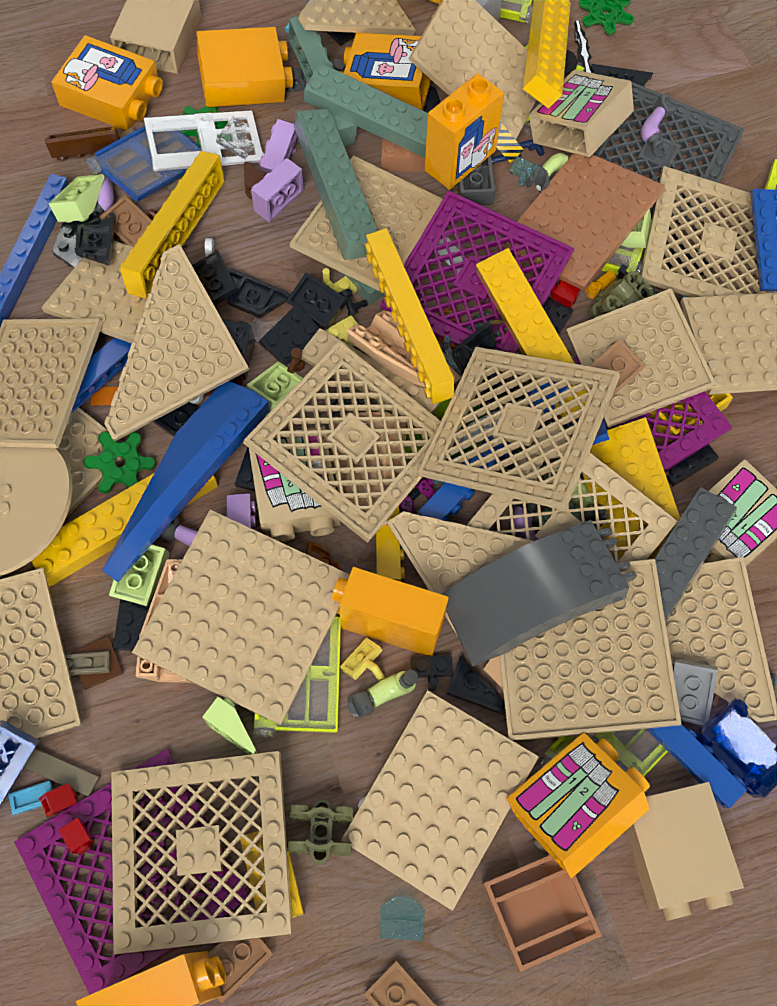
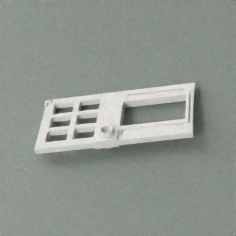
(207, 136)

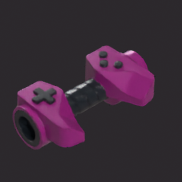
(423, 487)

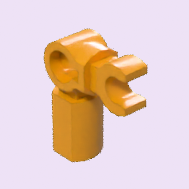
(600, 284)

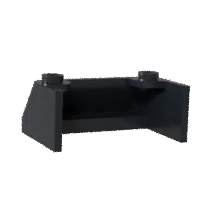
(484, 339)

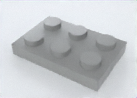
(694, 690)

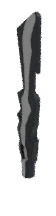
(583, 48)

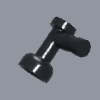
(352, 307)

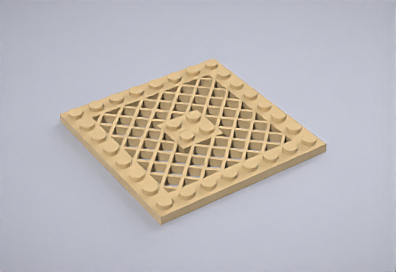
(714, 242)
(520, 426)
(350, 438)
(658, 520)
(199, 853)

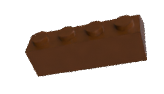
(80, 142)

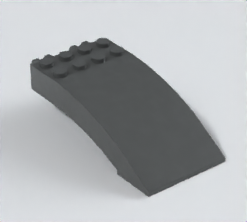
(536, 590)

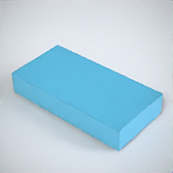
(28, 798)

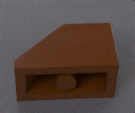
(251, 177)

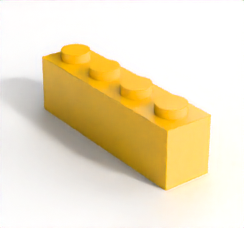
(389, 552)

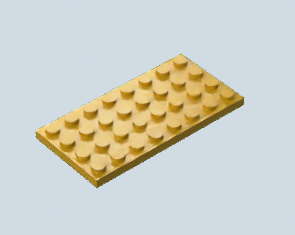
(636, 459)

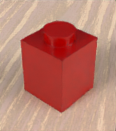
(565, 293)
(58, 800)
(76, 836)

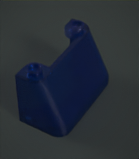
(742, 748)

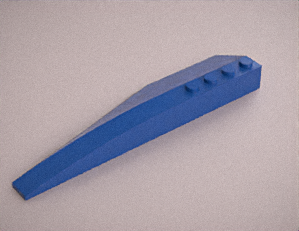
(186, 467)

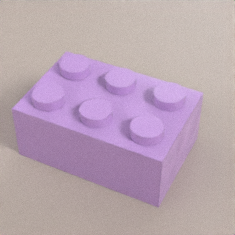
(277, 189)

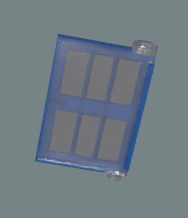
(130, 161)

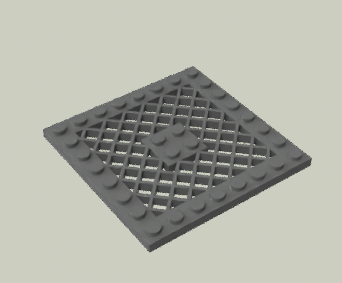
(724, 133)

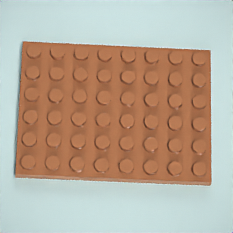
(590, 209)

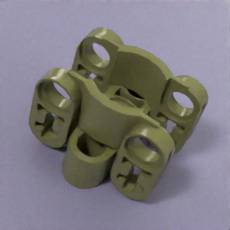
(620, 294)
(318, 844)

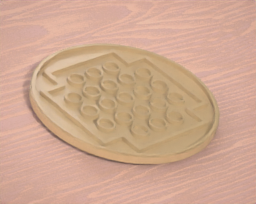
(32, 502)

